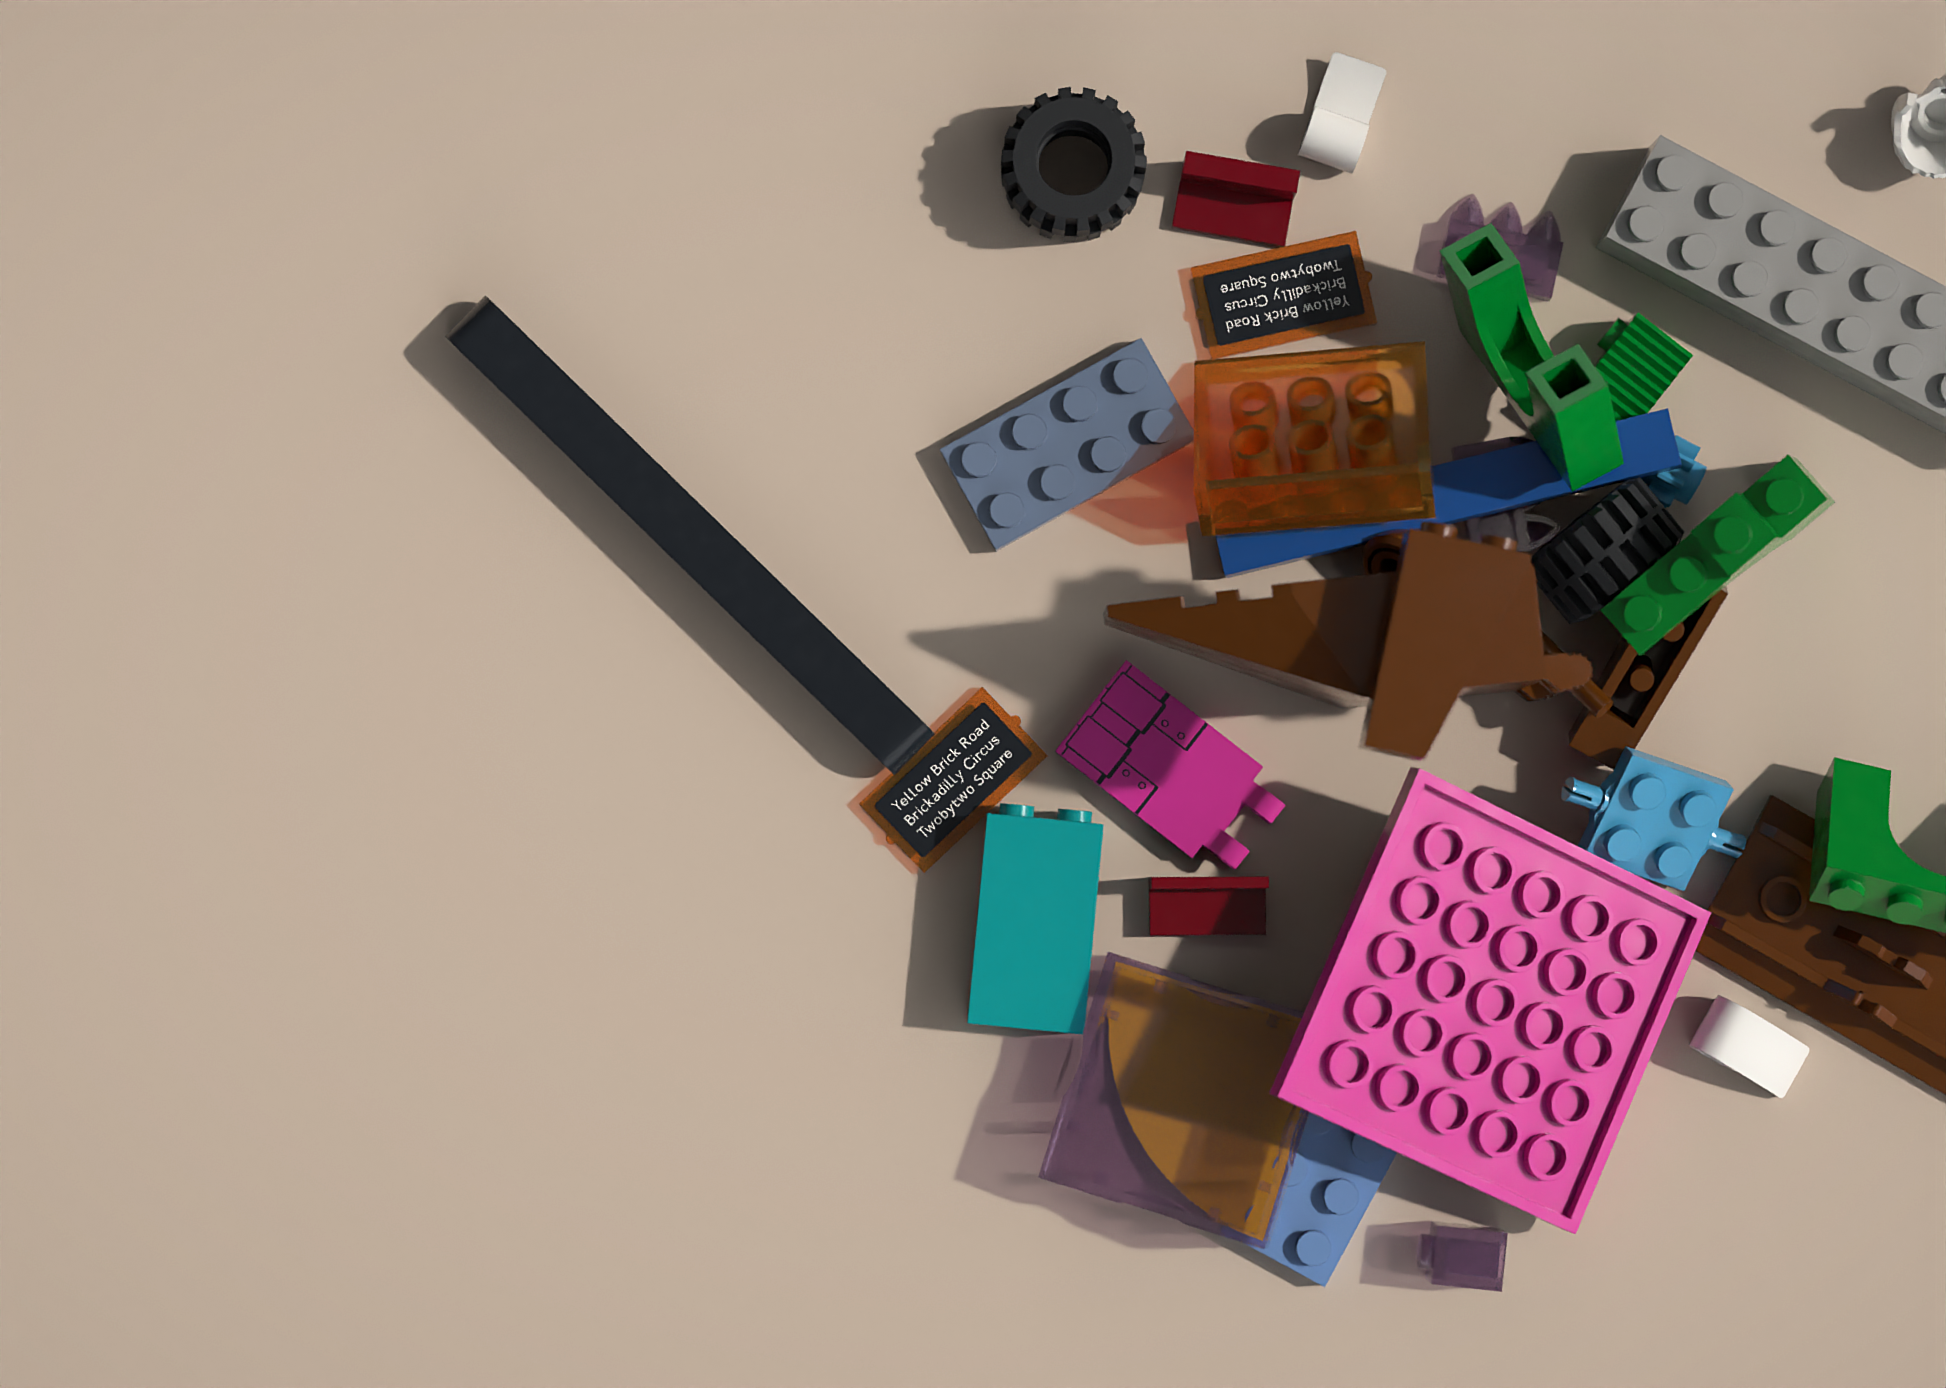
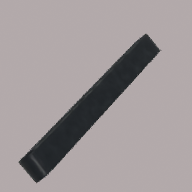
(690, 535)

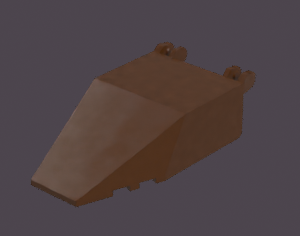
(1328, 636)

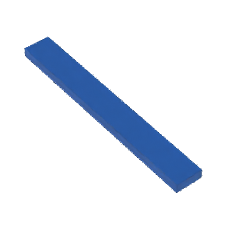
(1464, 492)

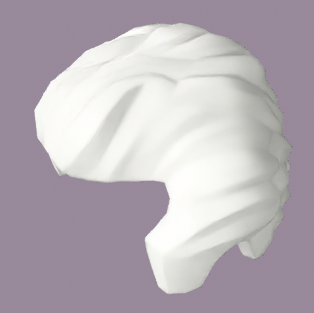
(1920, 130)

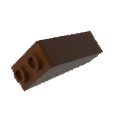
(1435, 629)
(1639, 687)

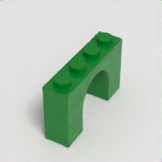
(1555, 396)
(1857, 857)

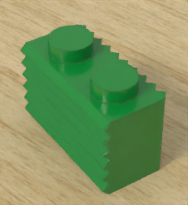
(1638, 364)

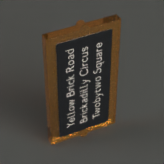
(1283, 295)
(953, 780)

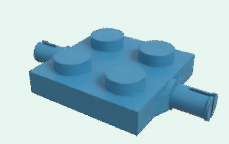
(1655, 817)

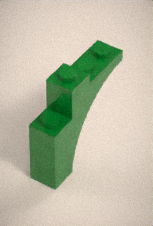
(1718, 552)

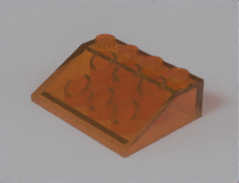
(1313, 439)

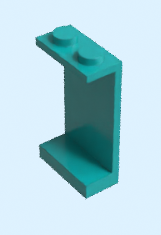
(1035, 920)

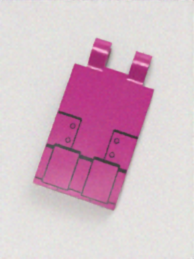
(1167, 766)

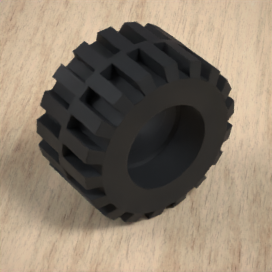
(1073, 116)
(1605, 550)

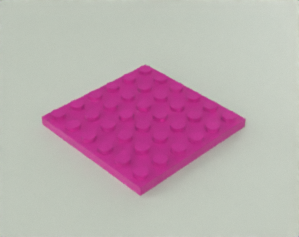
(1491, 1001)

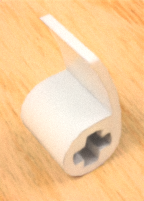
(1342, 112)
(1749, 1046)

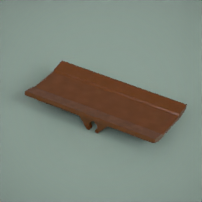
(1840, 967)

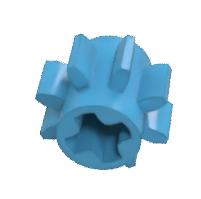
(1681, 482)

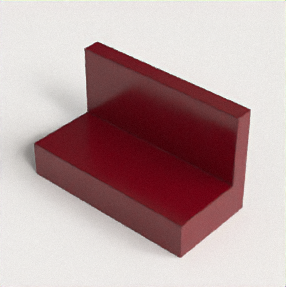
(1235, 199)
(1207, 905)

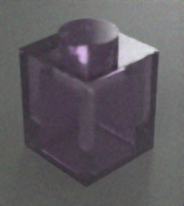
(1463, 1255)

